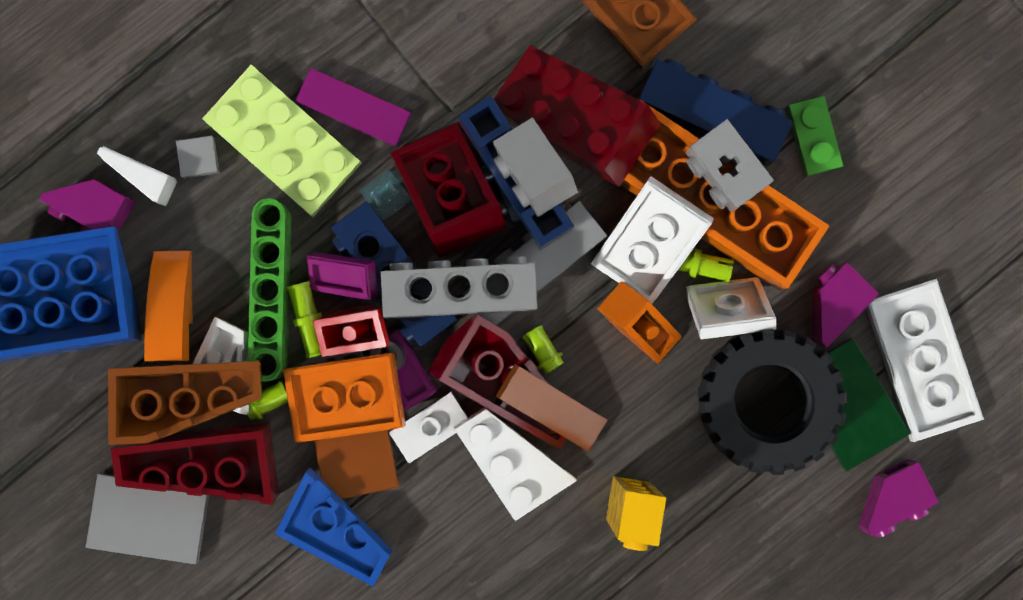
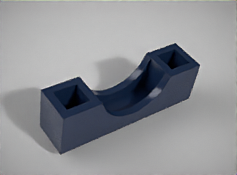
(484, 125)

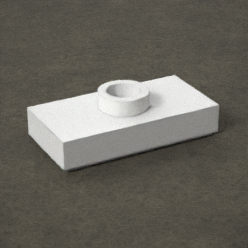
(429, 427)

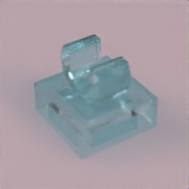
(385, 195)

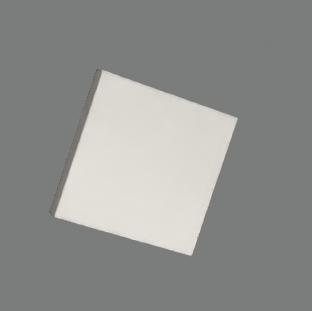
(730, 308)

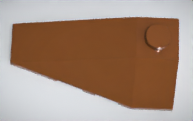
(168, 399)

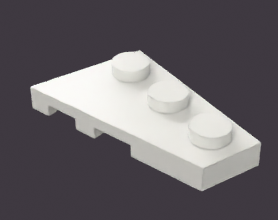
(511, 464)

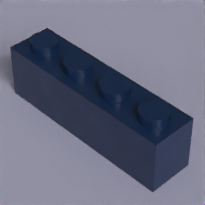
(702, 106)

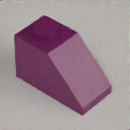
(838, 301)

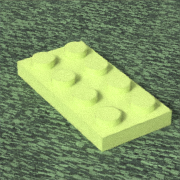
(282, 140)

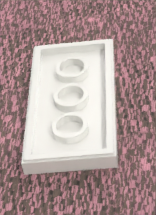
(924, 360)

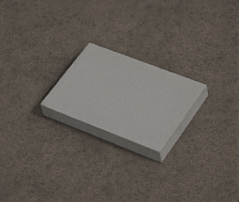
(146, 522)

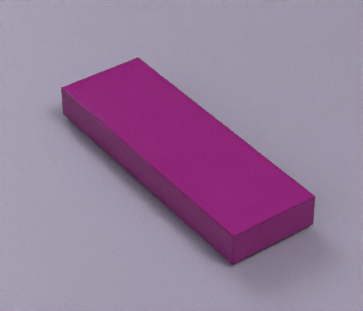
(353, 107)

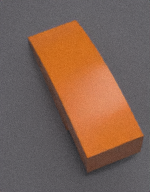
(169, 307)

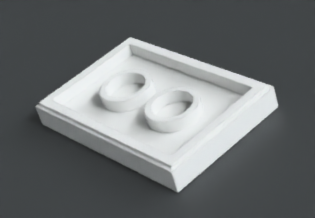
(652, 240)

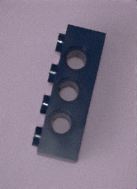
(366, 224)

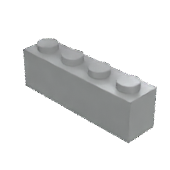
(550, 260)

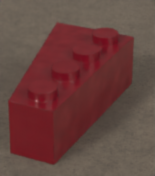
(210, 462)

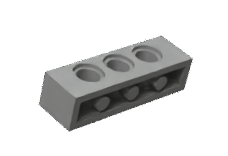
(400, 303)

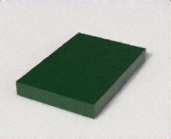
(870, 415)

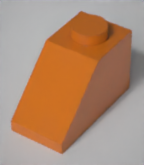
(639, 322)

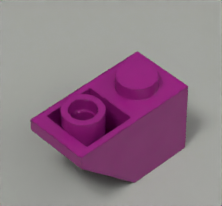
(89, 204)
(895, 496)

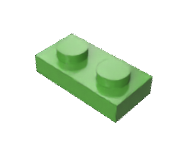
(814, 136)

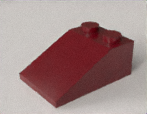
(448, 190)

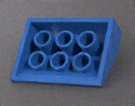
(65, 295)

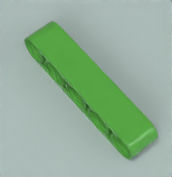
(262, 273)

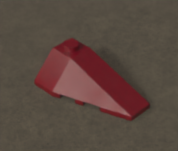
(478, 363)

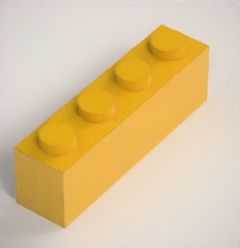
(635, 512)

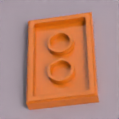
(344, 397)

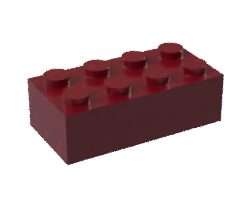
(578, 114)

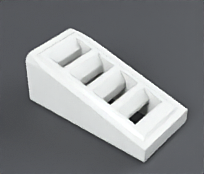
(148, 180)

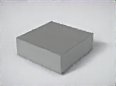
(197, 157)

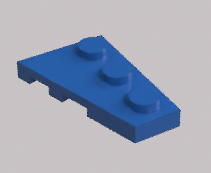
(332, 530)

